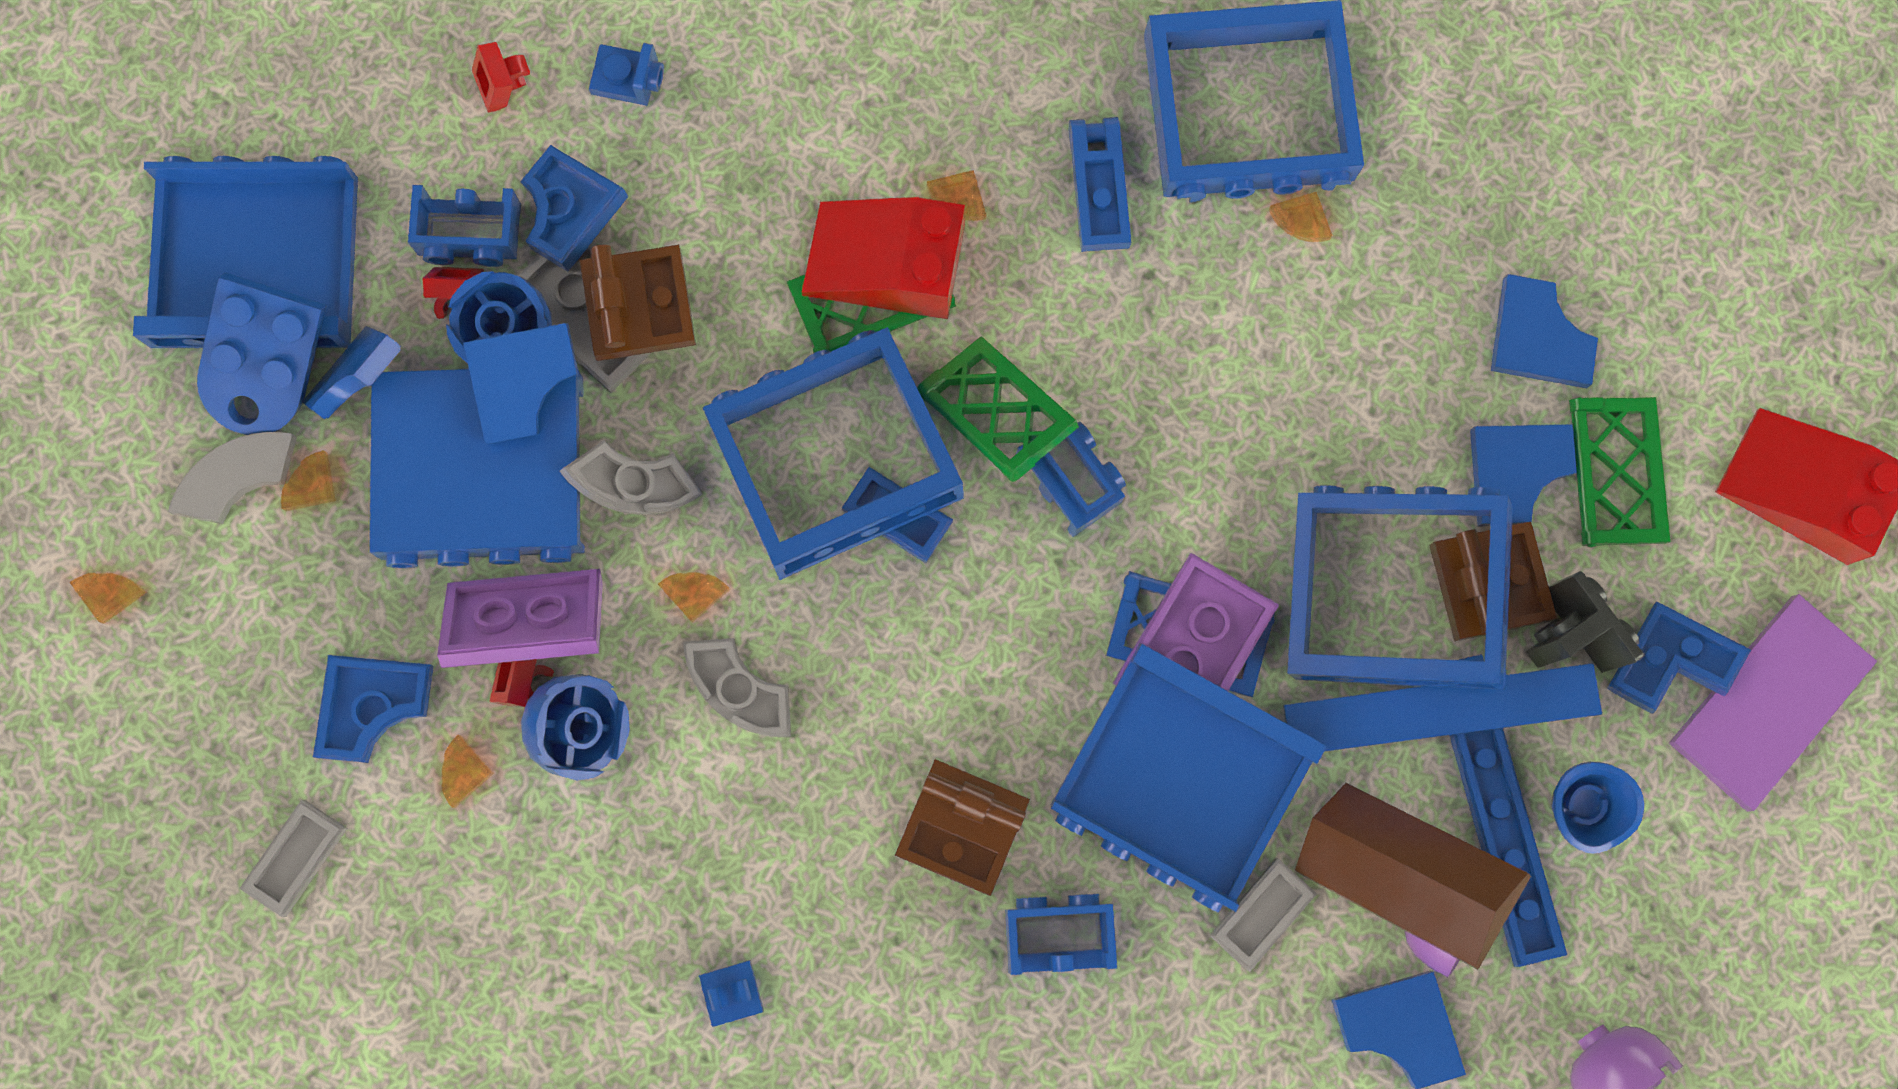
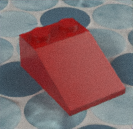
(887, 254)
(1814, 485)

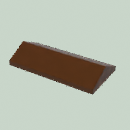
(1411, 873)

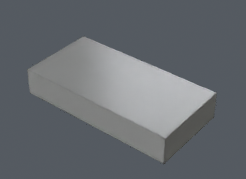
(293, 858)
(1263, 914)

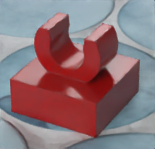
(498, 76)
(443, 283)
(514, 682)

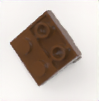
(636, 301)
(1463, 581)
(962, 827)

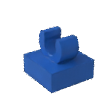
(731, 993)

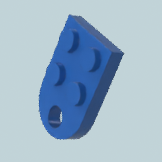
(257, 348)

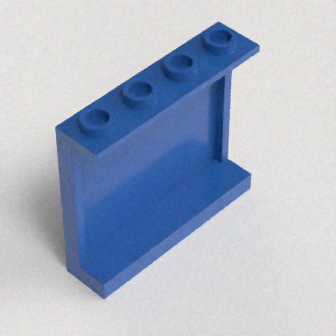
(255, 220)
(455, 497)
(1184, 778)

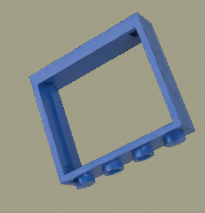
(1243, 27)
(863, 522)
(1391, 670)

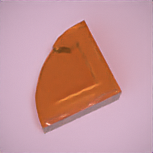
(959, 189)
(1303, 218)
(309, 483)
(693, 592)
(106, 593)
(462, 771)

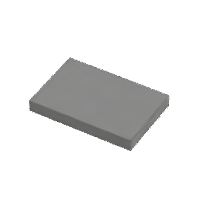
(568, 305)

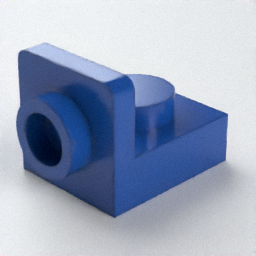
(626, 74)

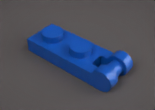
(1100, 185)

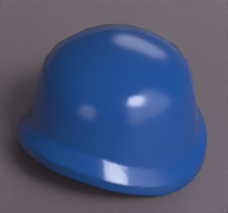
(1597, 806)

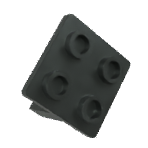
(1585, 625)

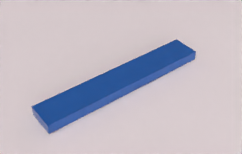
(1447, 710)
(1507, 834)

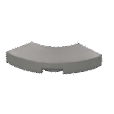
(230, 472)
(631, 484)
(735, 691)

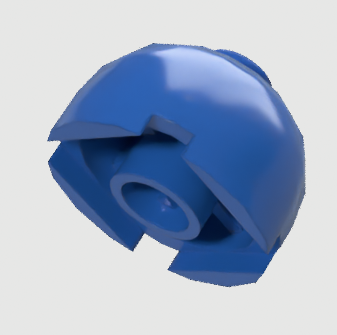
(494, 306)
(575, 726)

